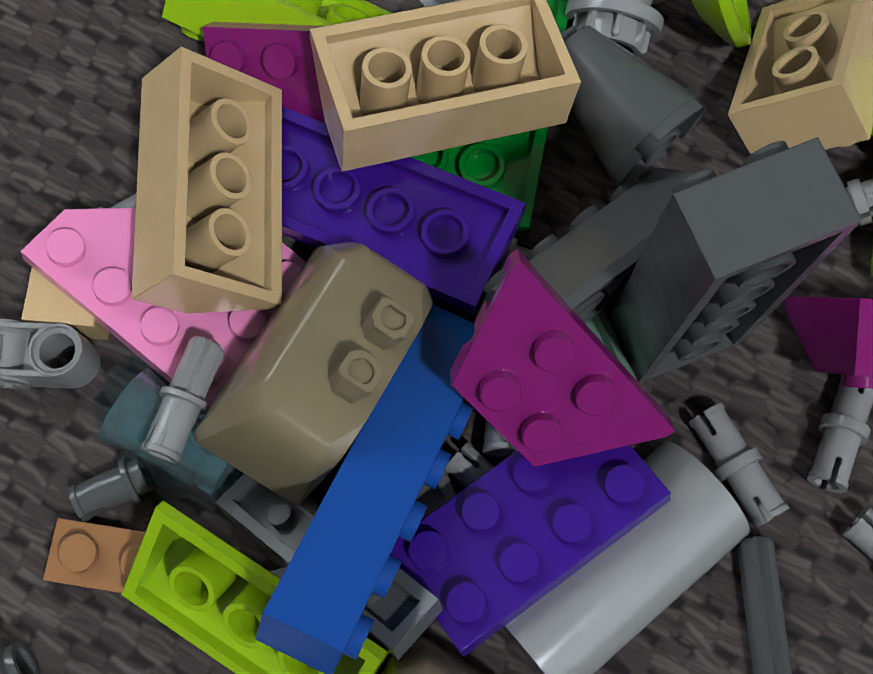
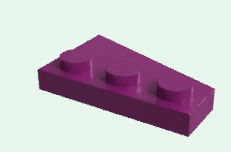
(271, 54)

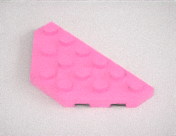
(92, 263)

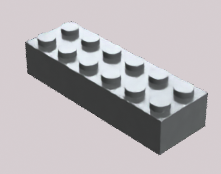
(730, 255)

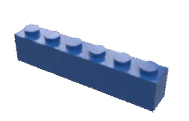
(370, 504)

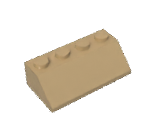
(441, 78)
(208, 189)

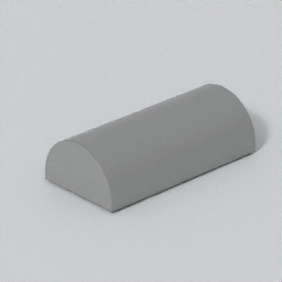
(637, 576)

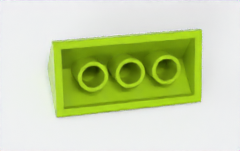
(216, 597)

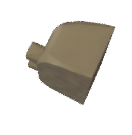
(316, 369)

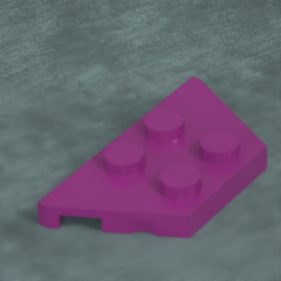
(549, 377)

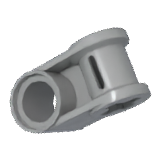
(31, 355)

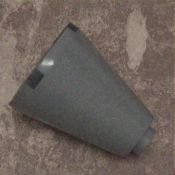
(626, 104)

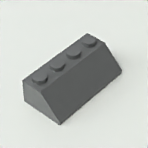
(603, 245)

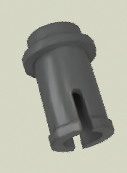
(112, 488)

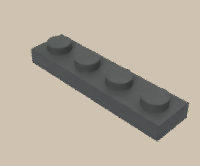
(280, 528)

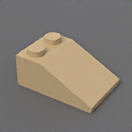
(807, 75)

